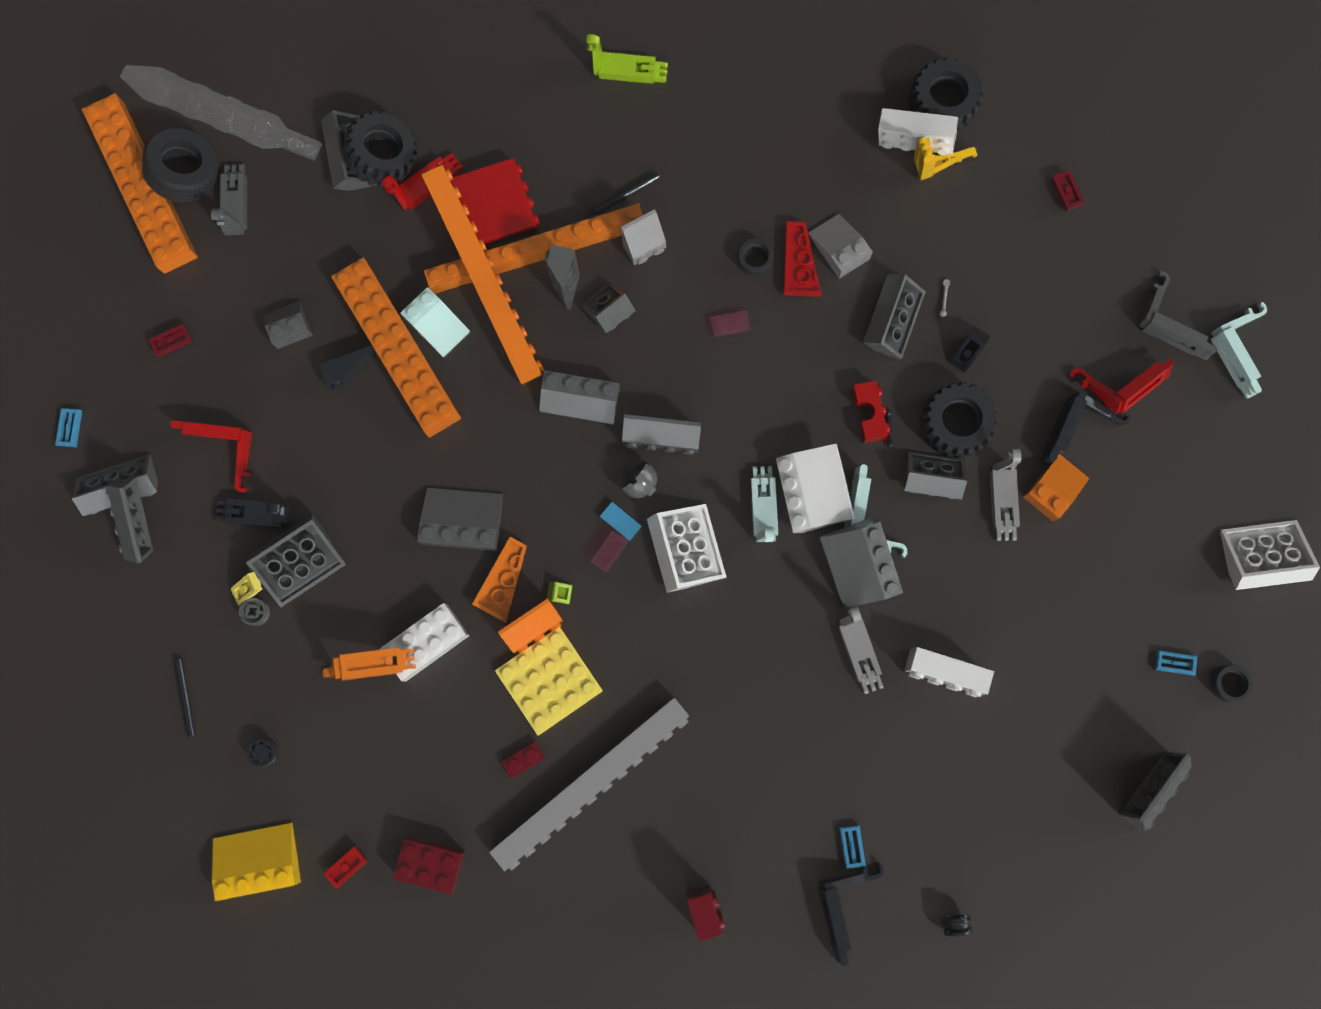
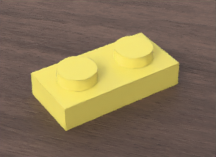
(246, 588)

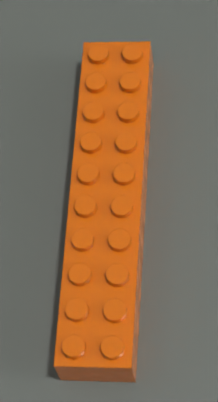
(151, 212)
(396, 347)

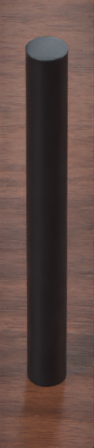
(628, 192)
(185, 698)

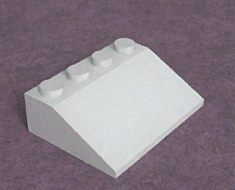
(815, 488)
(686, 547)
(1268, 555)

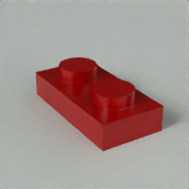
(345, 867)

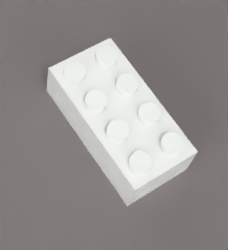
(905, 128)
(430, 639)
(948, 671)

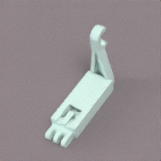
(1235, 355)
(859, 497)
(764, 507)

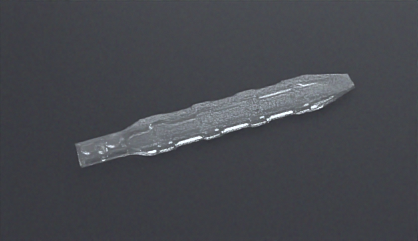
(217, 110)

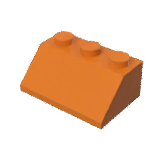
(531, 627)

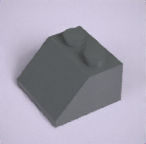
(608, 307)
(287, 325)

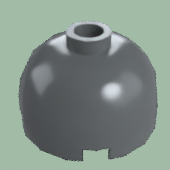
(641, 481)

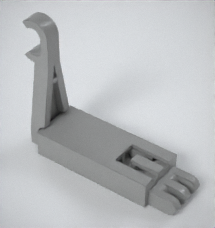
(1005, 496)
(860, 650)

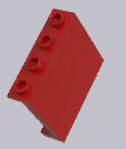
(497, 201)

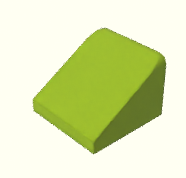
(559, 592)

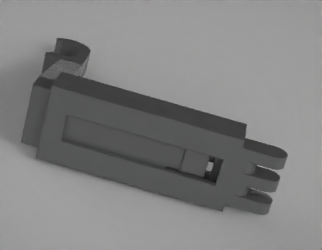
(233, 201)
(1171, 330)

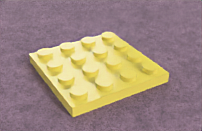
(548, 681)

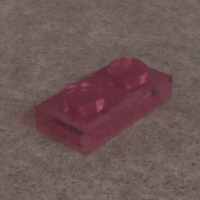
(730, 323)
(609, 551)

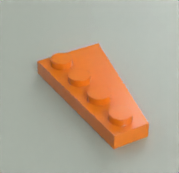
(499, 587)

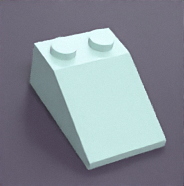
(435, 322)

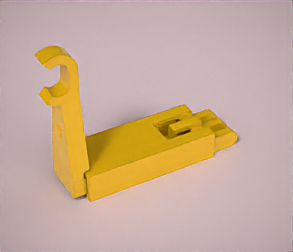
(929, 164)

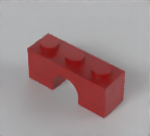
(869, 395)

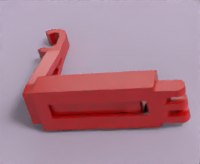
(414, 189)
(1132, 392)
(223, 432)

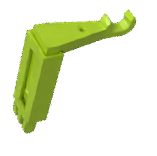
(625, 66)

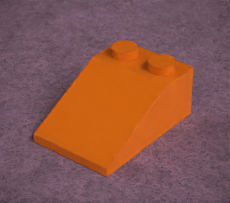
(1056, 488)

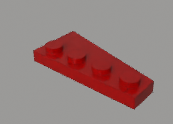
(800, 271)

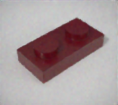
(1067, 190)
(170, 340)
(523, 760)

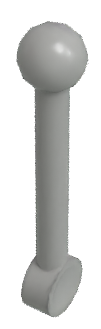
(946, 283)

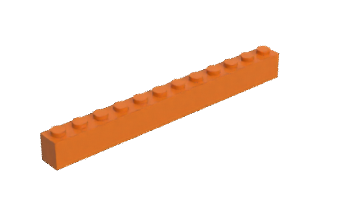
(535, 247)
(481, 273)

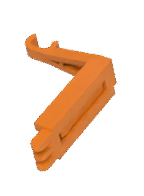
(369, 664)

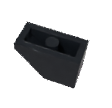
(970, 349)

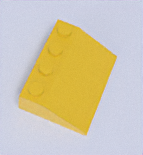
(254, 862)

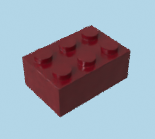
(429, 865)
(706, 918)

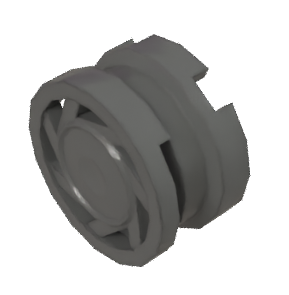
(254, 612)

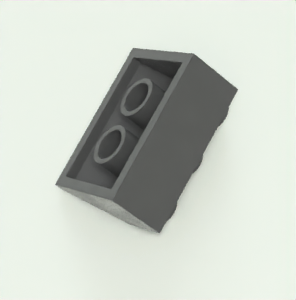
(935, 475)

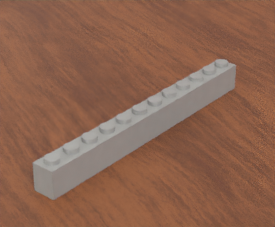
(589, 784)

